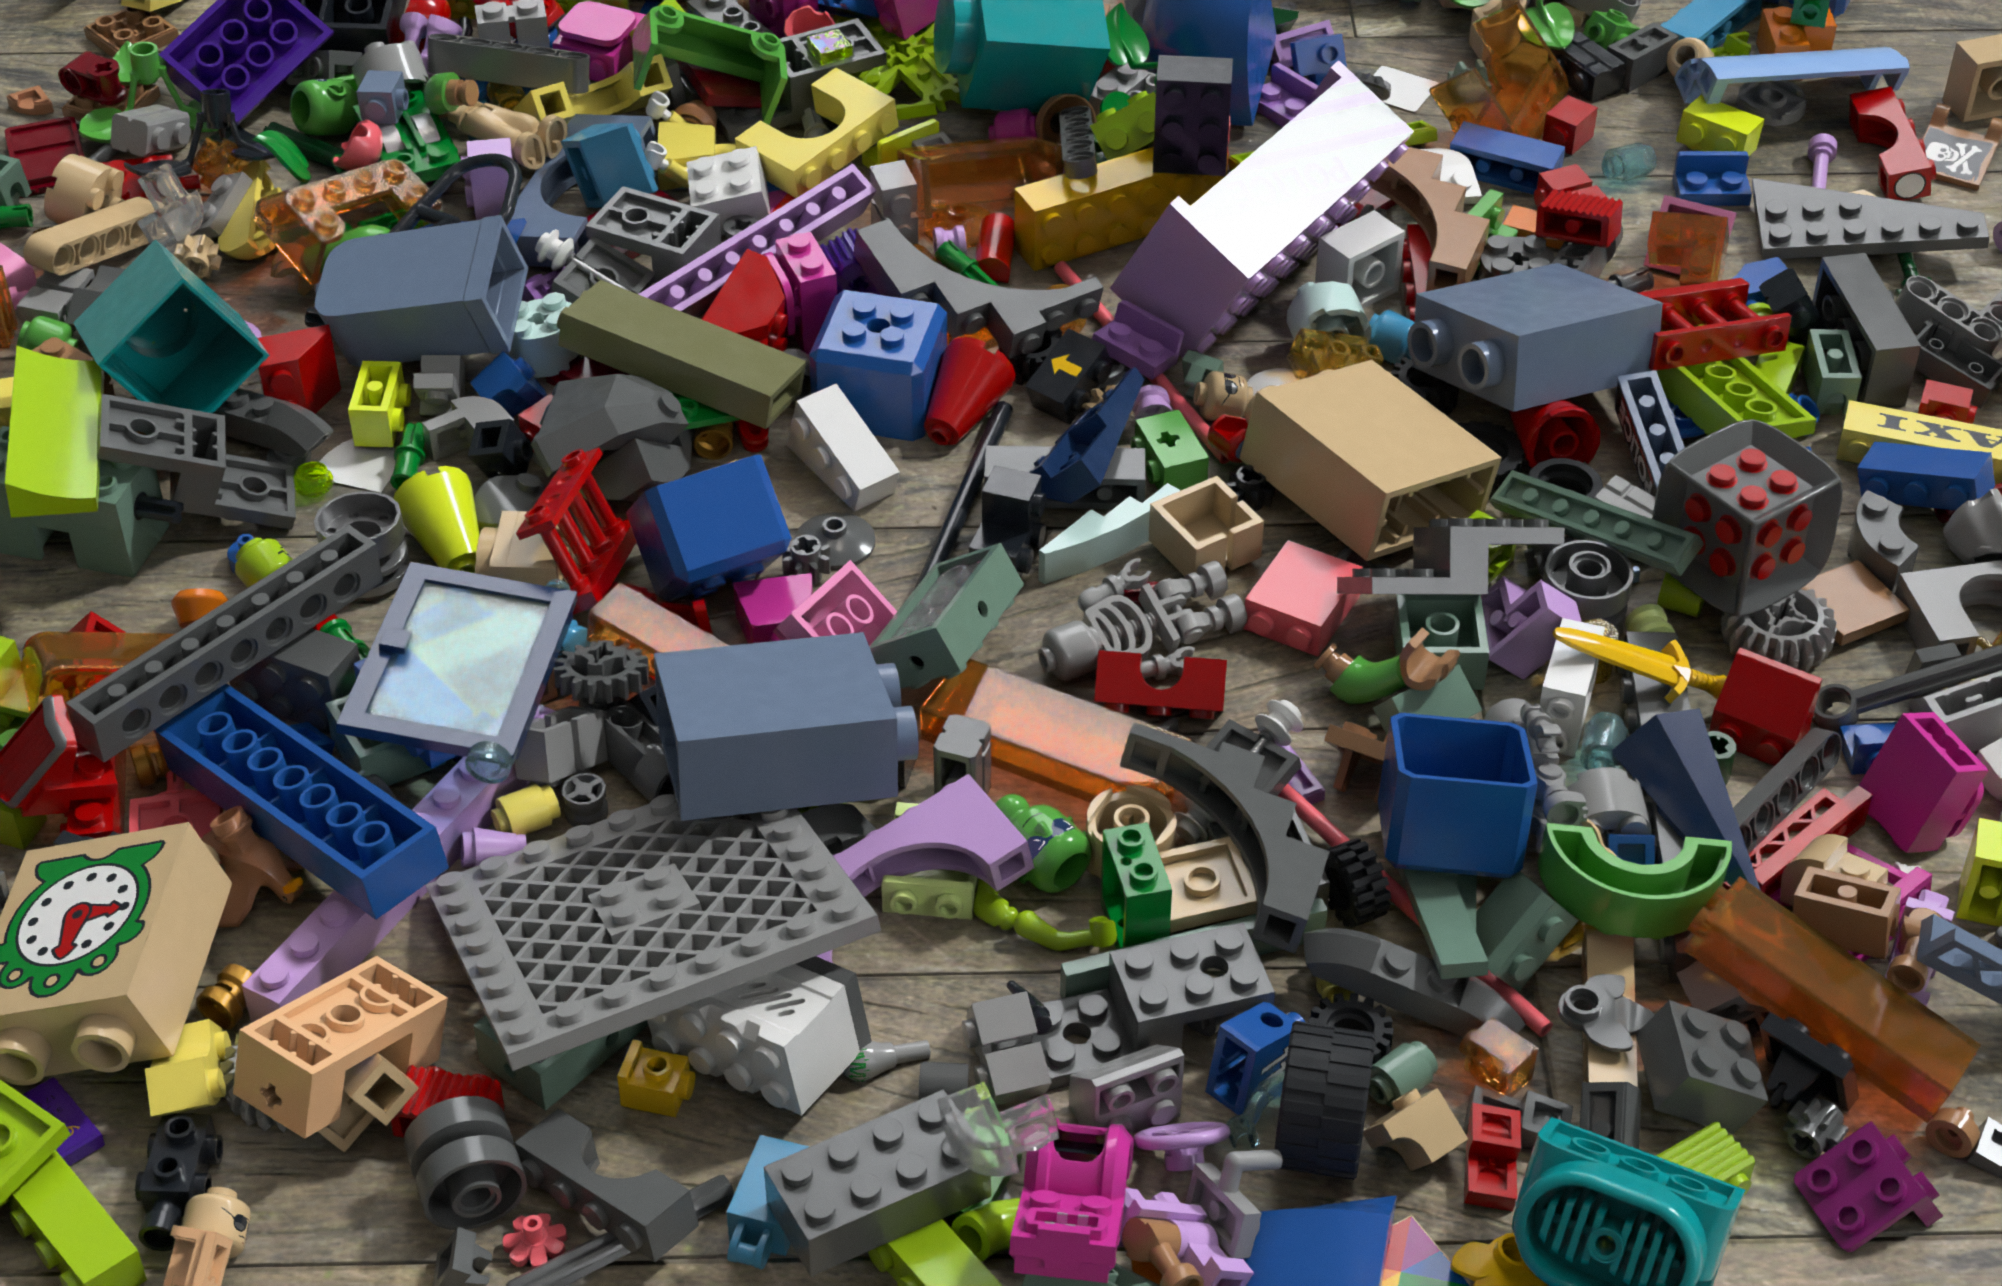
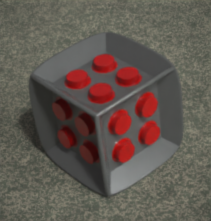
(1759, 509)

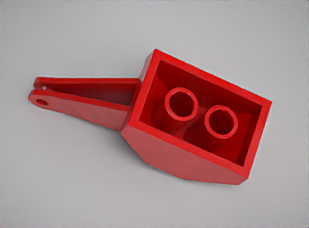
(755, 308)

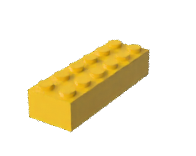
(1117, 205)

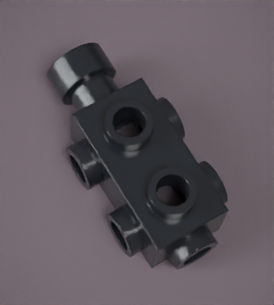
(186, 1148)

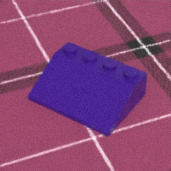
(243, 49)

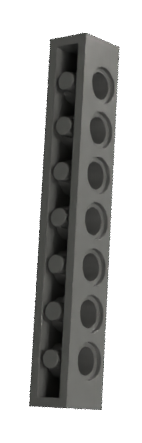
(224, 643)

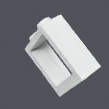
(1569, 688)

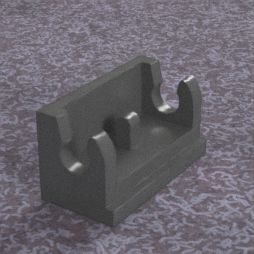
(1644, 54)

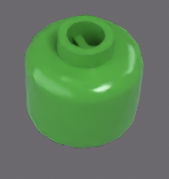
(43, 328)

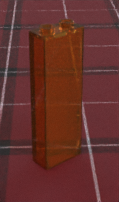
(1041, 731)
(1834, 994)

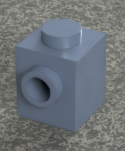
(382, 96)

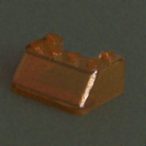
(307, 216)

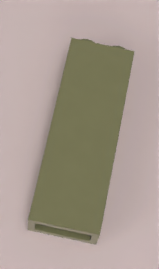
(681, 353)

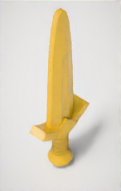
(1666, 667)

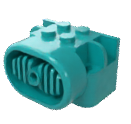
(1618, 1214)

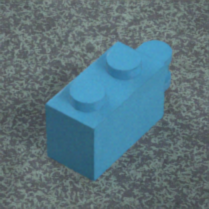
(750, 1221)

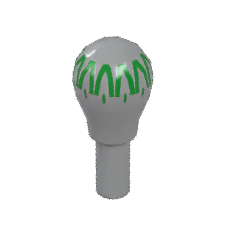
(879, 1057)

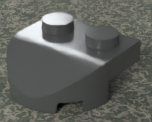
(506, 494)

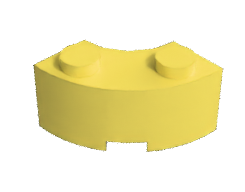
(192, 1075)

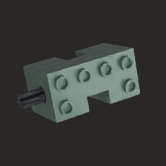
(110, 541)

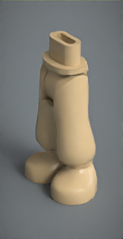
(528, 136)

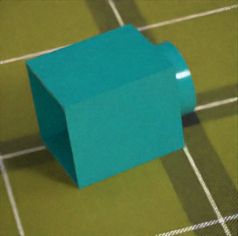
(1020, 49)
(196, 352)

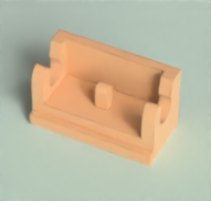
(197, 1257)

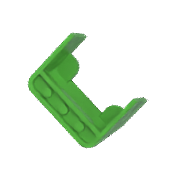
(711, 46)

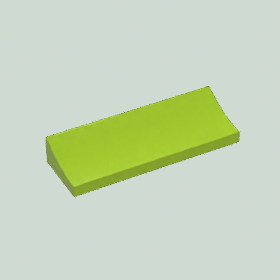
(1733, 392)
(53, 436)

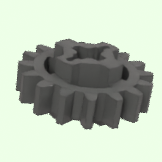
(601, 672)

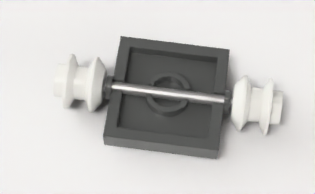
(590, 265)
(1276, 770)

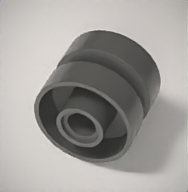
(1593, 577)
(464, 1162)

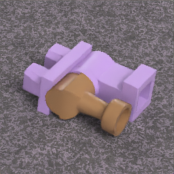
(1903, 964)
(1177, 1242)

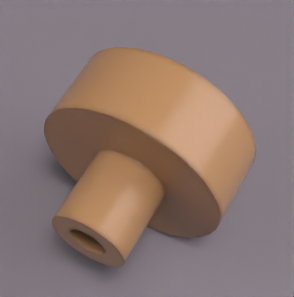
(1953, 1132)

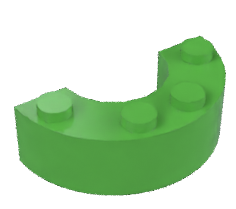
(1626, 895)

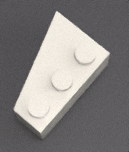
(841, 448)

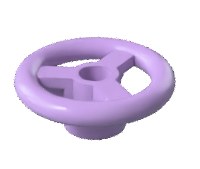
(1182, 1142)

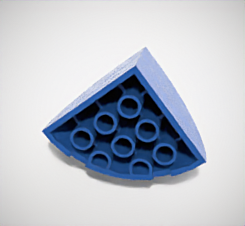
(1217, 30)

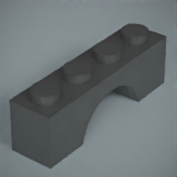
(642, 1211)

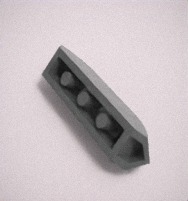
(273, 423)
(1404, 981)

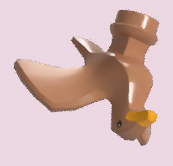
(249, 865)

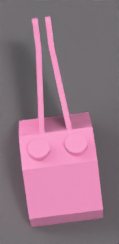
(838, 607)

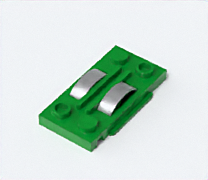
(418, 140)

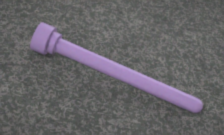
(1821, 151)

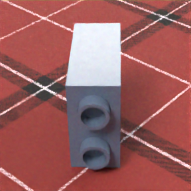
(1533, 335)
(781, 725)

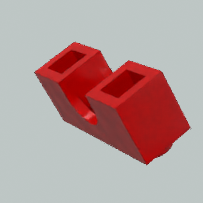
(1122, 683)

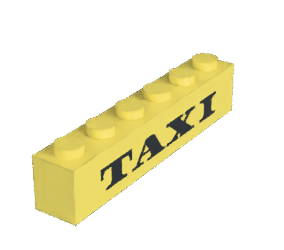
(1872, 423)

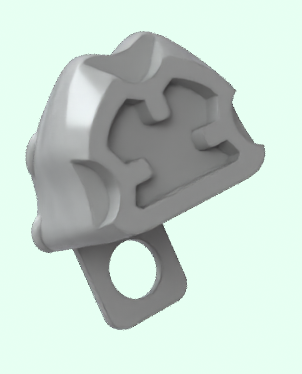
(1976, 529)

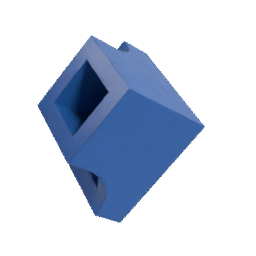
(1317, 55)
(509, 384)

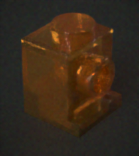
(1499, 1057)

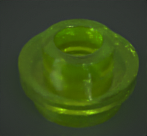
(313, 479)

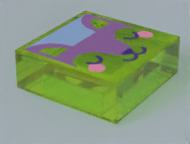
(829, 46)

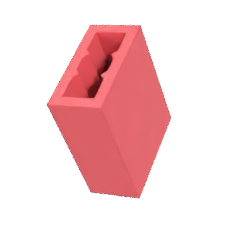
(1299, 598)

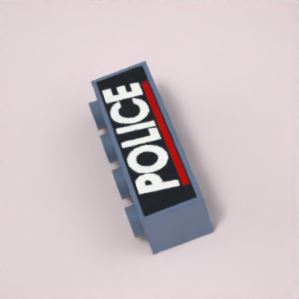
(1647, 425)

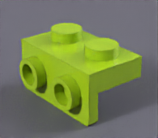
(1128, 128)

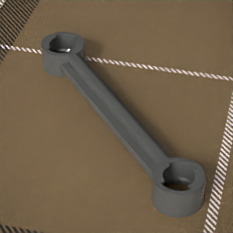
(1903, 687)

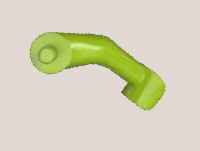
(1100, 933)

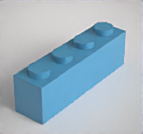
(1712, 19)

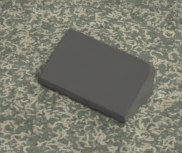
(1612, 1111)

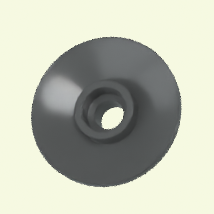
(845, 534)

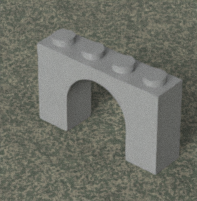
(1938, 602)

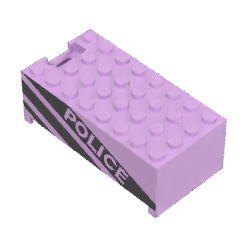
(1266, 214)

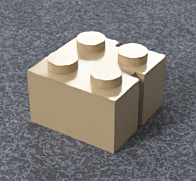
(1205, 526)

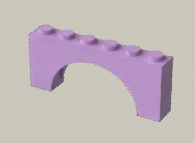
(948, 831)

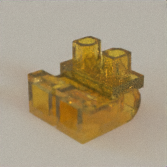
(1319, 350)

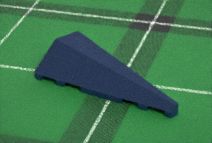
(1086, 448)
(1682, 776)

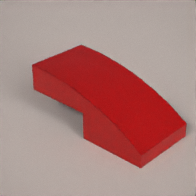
(1492, 1157)

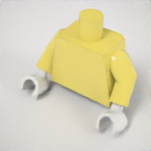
(678, 144)

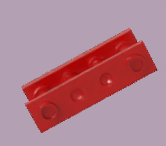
(1717, 340)
(608, 544)

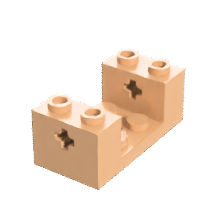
(299, 1054)

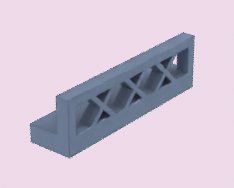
(1961, 956)

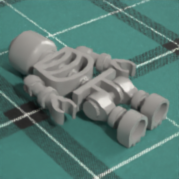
(1115, 619)
(1552, 798)

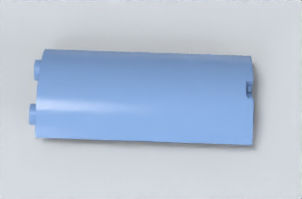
(1713, 74)

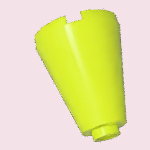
(442, 516)

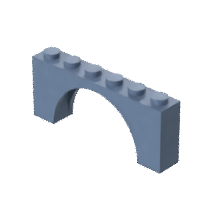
(552, 181)

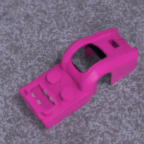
(1073, 1204)

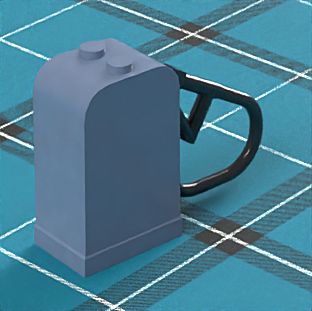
(428, 287)

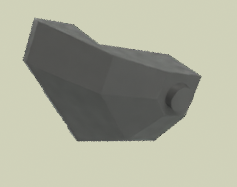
(605, 415)
(640, 466)

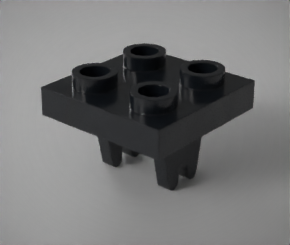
(1805, 1066)

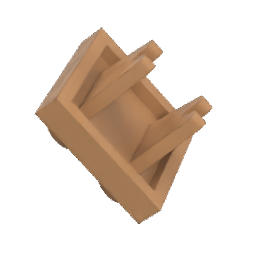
(1356, 744)

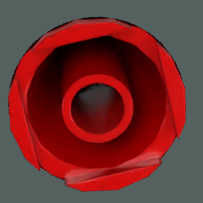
(966, 389)
(1556, 432)

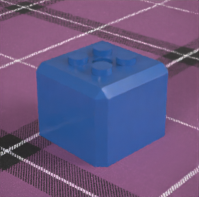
(882, 359)
(709, 529)
(1456, 795)

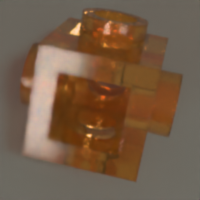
(216, 160)

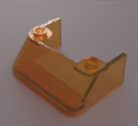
(1519, 67)
(978, 170)

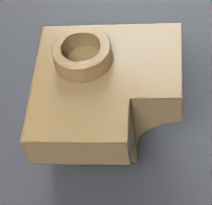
(1417, 1128)

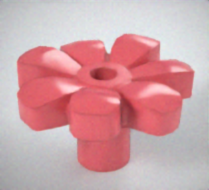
(534, 1240)

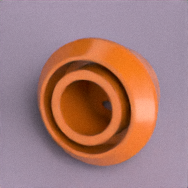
(195, 603)

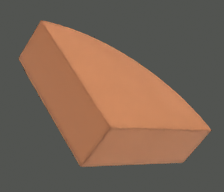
(30, 101)

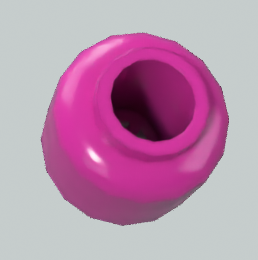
(1013, 124)

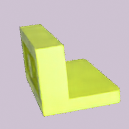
(887, 148)

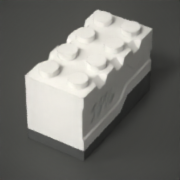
(775, 1033)

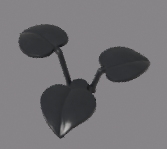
(218, 115)

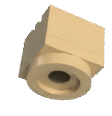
(507, 557)

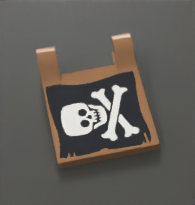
(1960, 154)

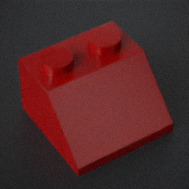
(300, 367)
(1765, 706)

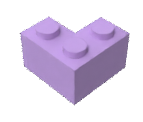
(486, 185)
(1522, 624)

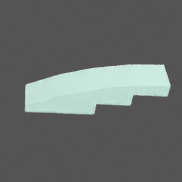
(1098, 538)

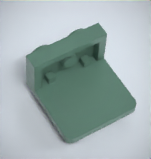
(1520, 929)

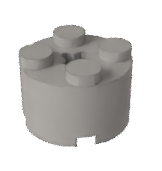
(393, 57)
(1613, 801)

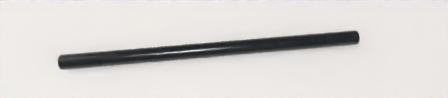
(968, 489)

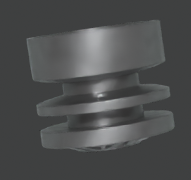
(379, 520)

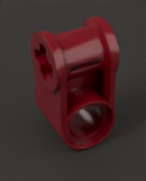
(93, 79)

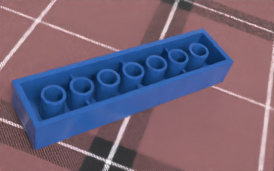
(303, 800)

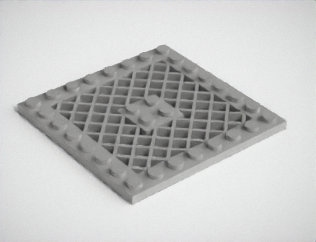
(637, 886)

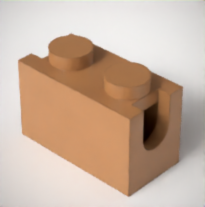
(1849, 910)

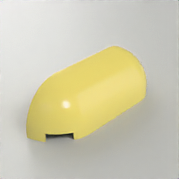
(242, 236)

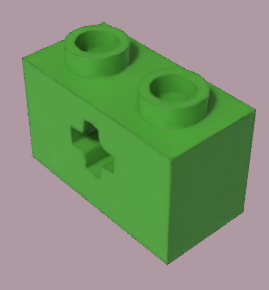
(1171, 450)

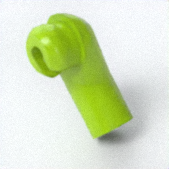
(993, 908)

